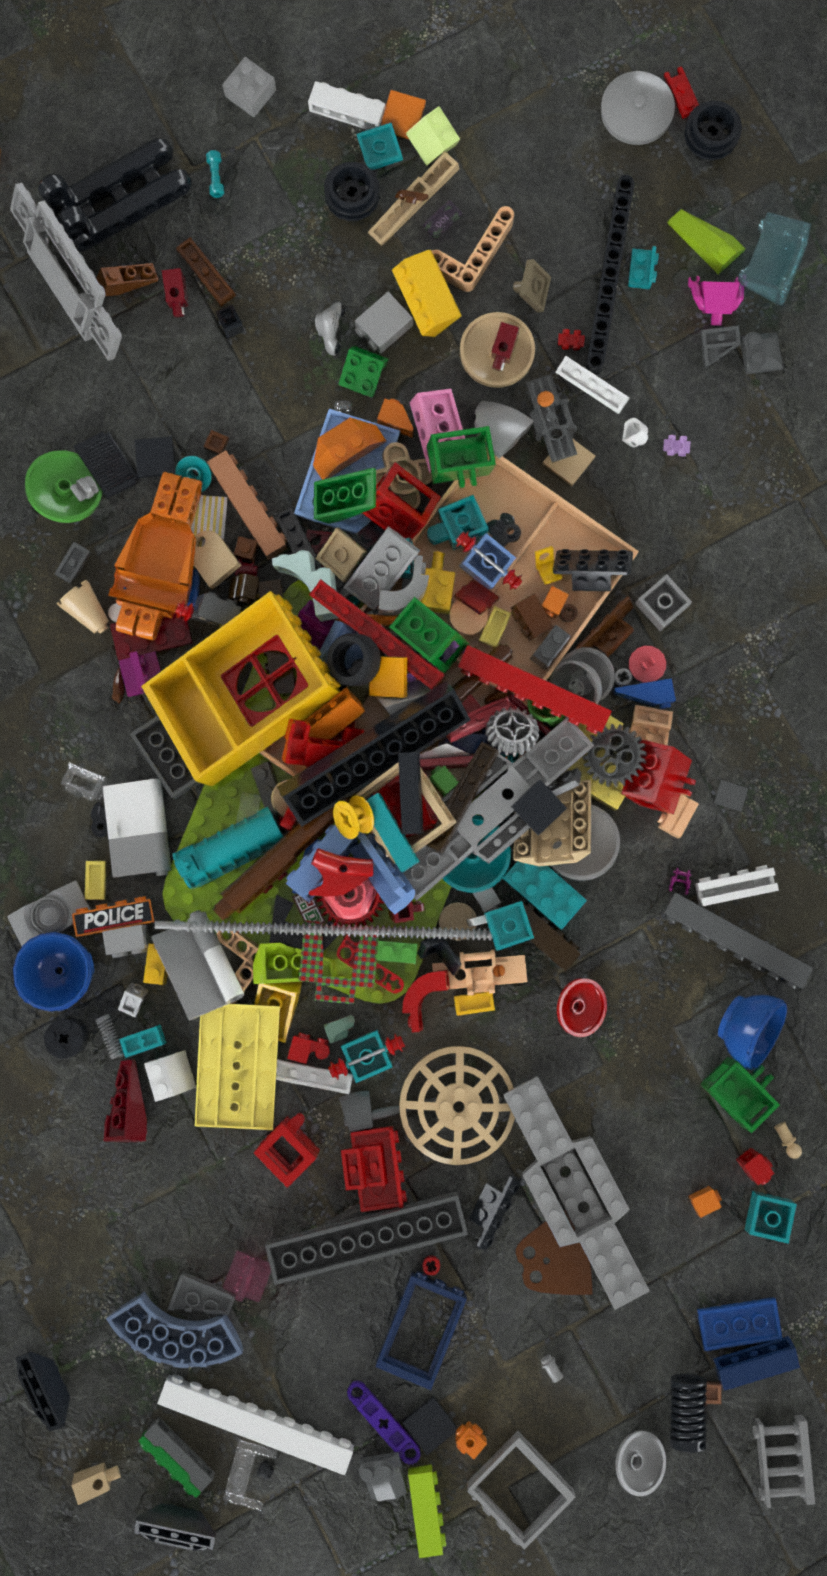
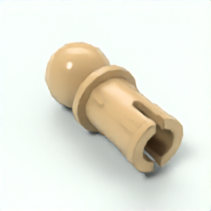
(793, 1150)

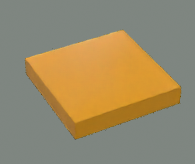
(391, 678)

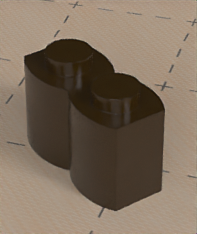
(243, 589)

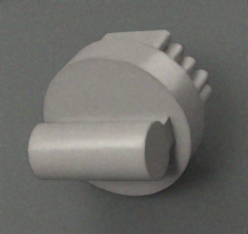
(84, 488)

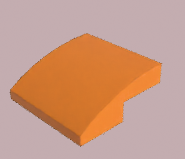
(403, 112)

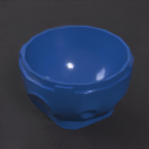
(37, 972)

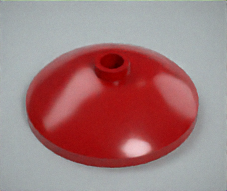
(588, 1010)

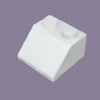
(170, 1075)

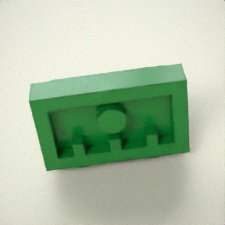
(362, 371)

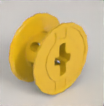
(352, 825)

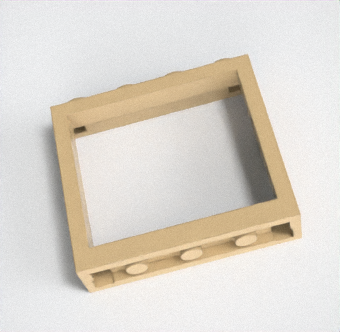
(432, 798)

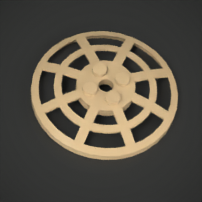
(448, 1096)

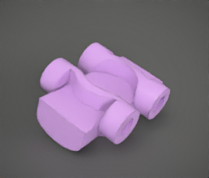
(675, 446)

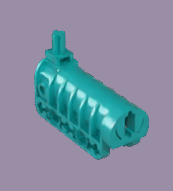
(228, 849)

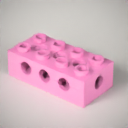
(435, 414)

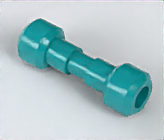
(216, 188)

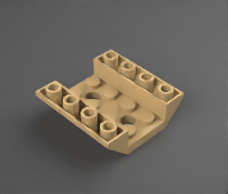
(570, 828)

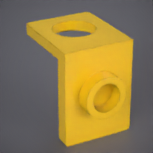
(545, 566)

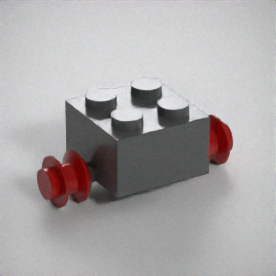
(209, 610)

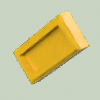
(474, 1003)

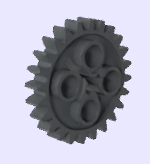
(623, 770)

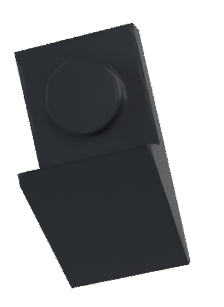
(230, 321)

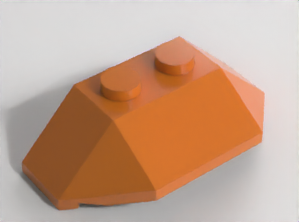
(345, 446)

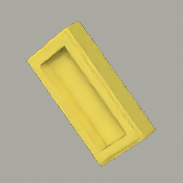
(494, 627)
(95, 880)

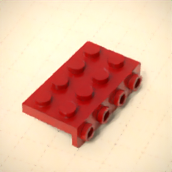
(382, 1196)

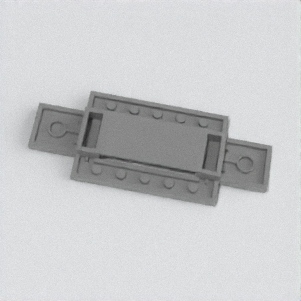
(84, 308)

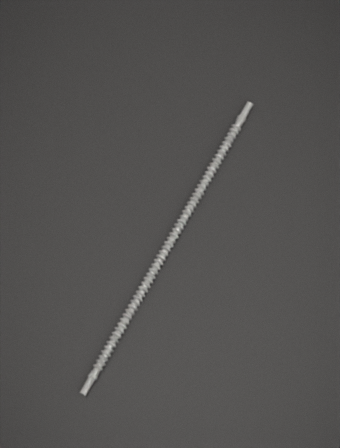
(180, 925)

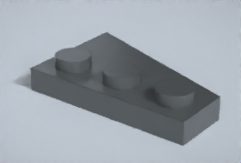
(201, 1295)

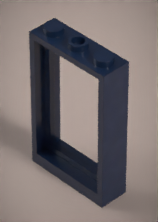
(405, 1370)

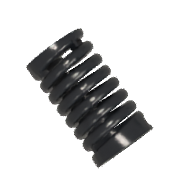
(688, 1412)

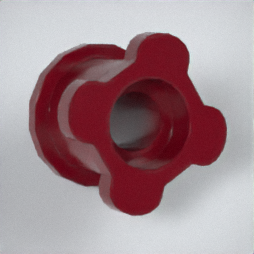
(246, 568)

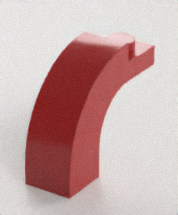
(416, 993)

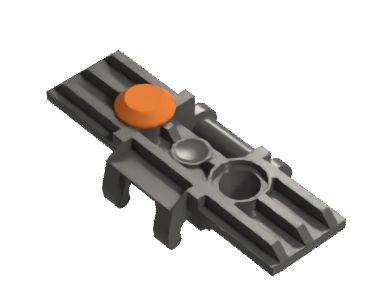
(546, 424)

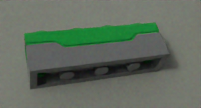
(176, 1457)

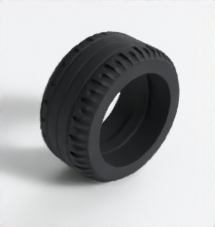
(337, 654)

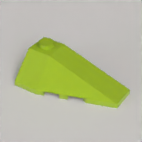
(709, 242)
(282, 964)

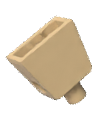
(88, 1487)

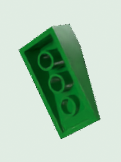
(344, 496)

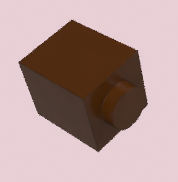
(246, 549)

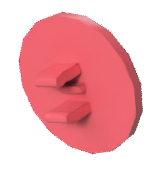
(647, 664)

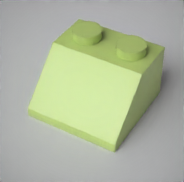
(433, 136)

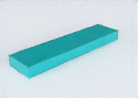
(392, 834)

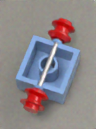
(487, 561)

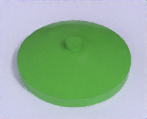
(49, 487)

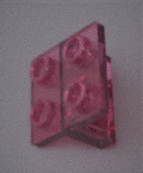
(247, 1277)

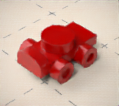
(569, 340)

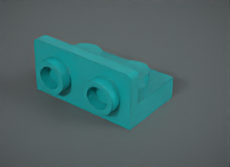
(642, 268)

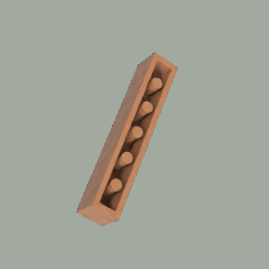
(246, 504)

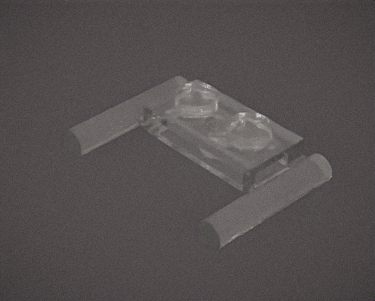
(241, 1473)

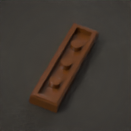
(205, 271)

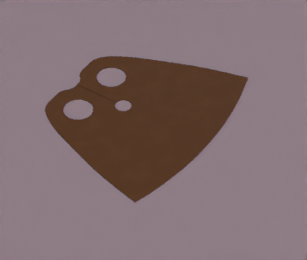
(568, 1266)

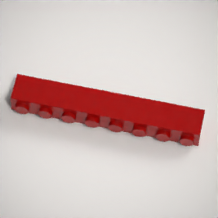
(535, 689)

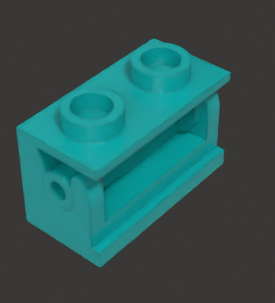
(142, 1041)

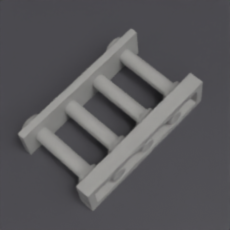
(803, 1469)

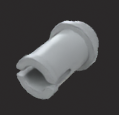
(552, 1369)

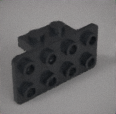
(592, 568)

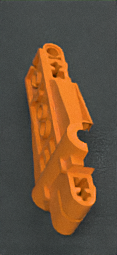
(158, 559)

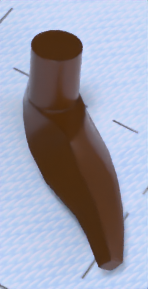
(118, 687)

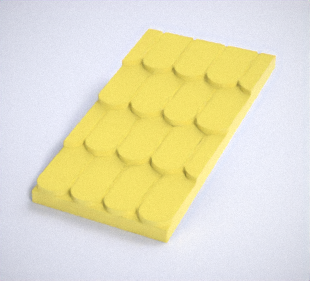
(237, 1067)

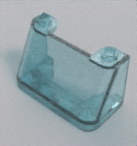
(776, 257)

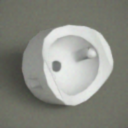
(635, 434)

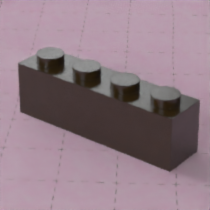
(550, 940)

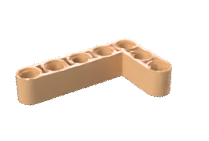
(478, 256)
(247, 956)

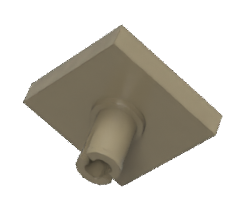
(534, 285)

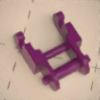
(674, 879)

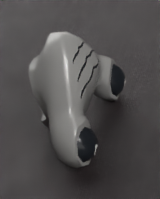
(327, 325)

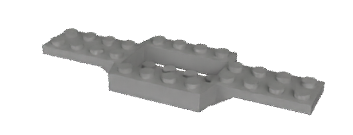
(545, 762)
(593, 1228)

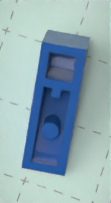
(653, 693)

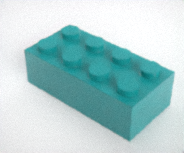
(545, 892)

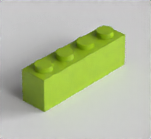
(425, 1511)

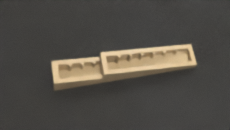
(402, 211)

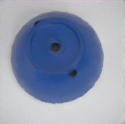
(752, 1028)

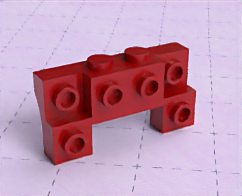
(307, 750)

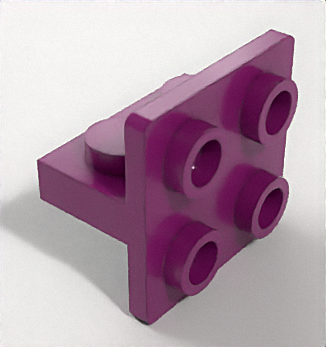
(138, 670)

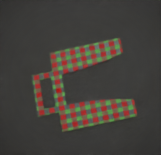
(312, 966)

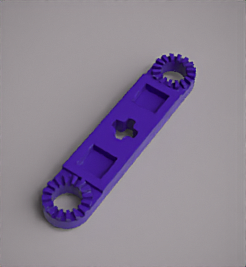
(373, 1411)

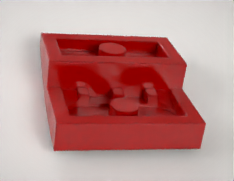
(364, 1167)

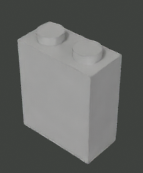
(383, 323)

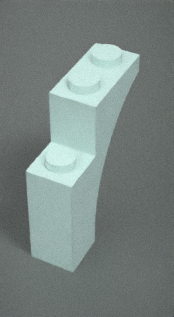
(303, 567)

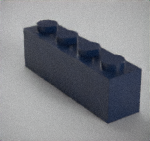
(756, 1363)

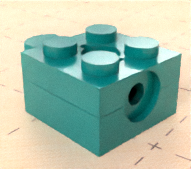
(458, 518)

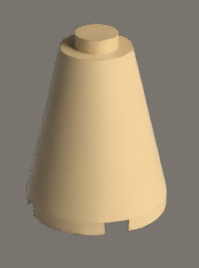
(85, 607)

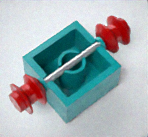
(366, 1056)

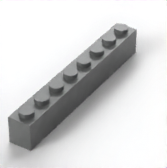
(737, 941)

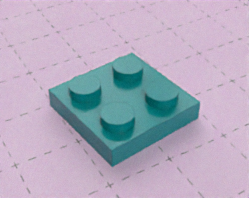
(379, 146)
(509, 925)

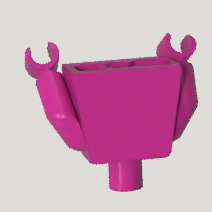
(717, 297)

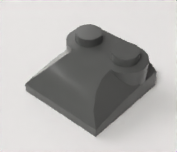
(761, 352)

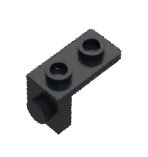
(442, 948)

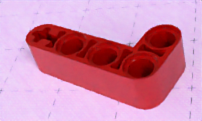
(347, 942)

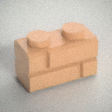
(677, 823)

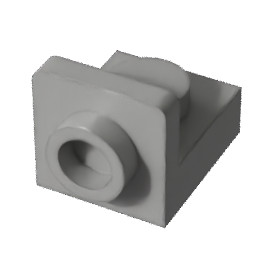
(132, 999)

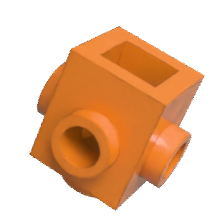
(470, 1439)

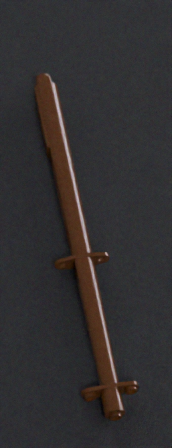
(285, 851)

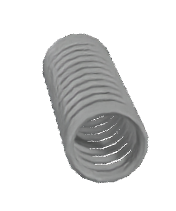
(100, 1021)

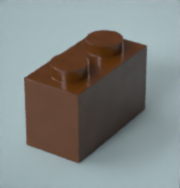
(531, 617)

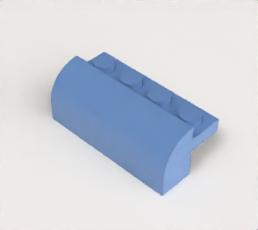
(387, 877)

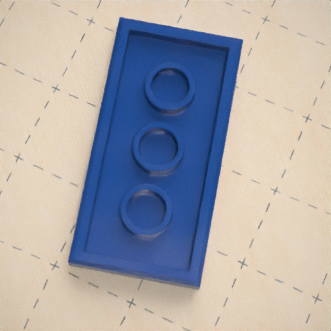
(739, 1324)

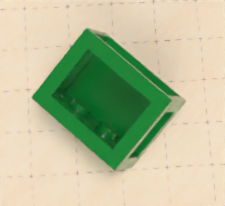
(461, 457)
(427, 634)
(741, 1093)

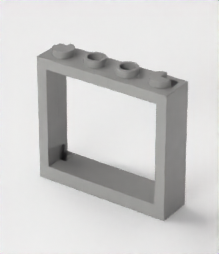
(502, 1520)

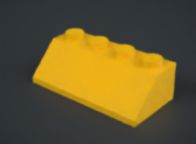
(426, 293)

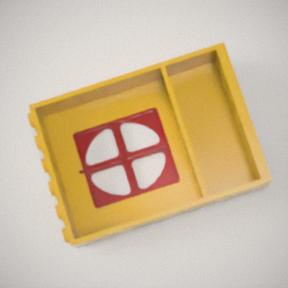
(201, 699)

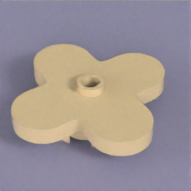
(398, 453)

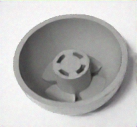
(578, 679)

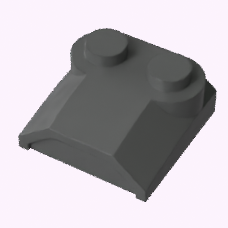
(383, 1476)

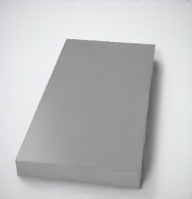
(381, 568)

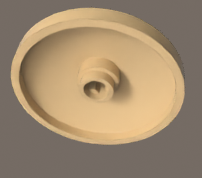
(478, 345)

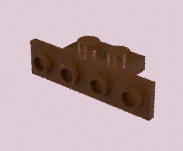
(611, 630)

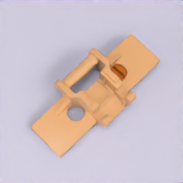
(483, 979)

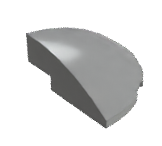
(505, 425)

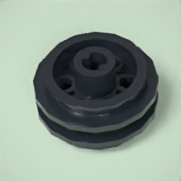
(712, 142)
(354, 207)

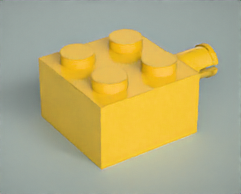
(440, 586)

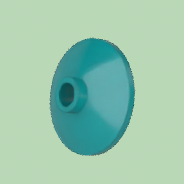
(188, 464)

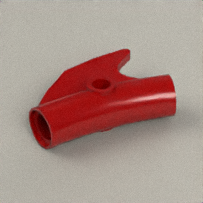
(336, 881)

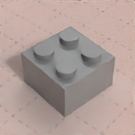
(249, 87)
(663, 602)
(122, 940)

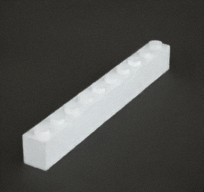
(256, 1424)

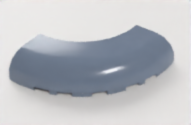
(175, 1339)

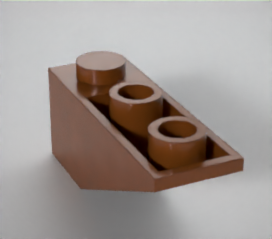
(126, 278)

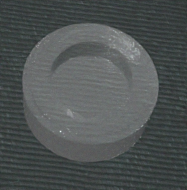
(342, 406)

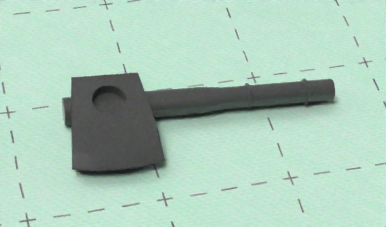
(358, 1110)

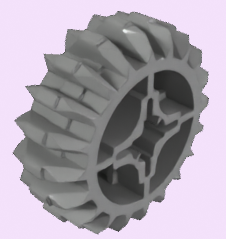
(522, 725)

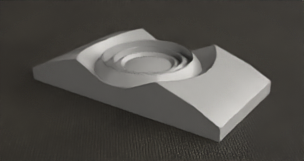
(48, 913)

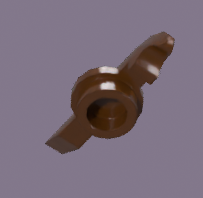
(411, 196)
(496, 695)

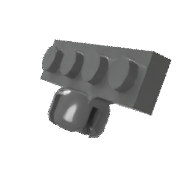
(265, 782)

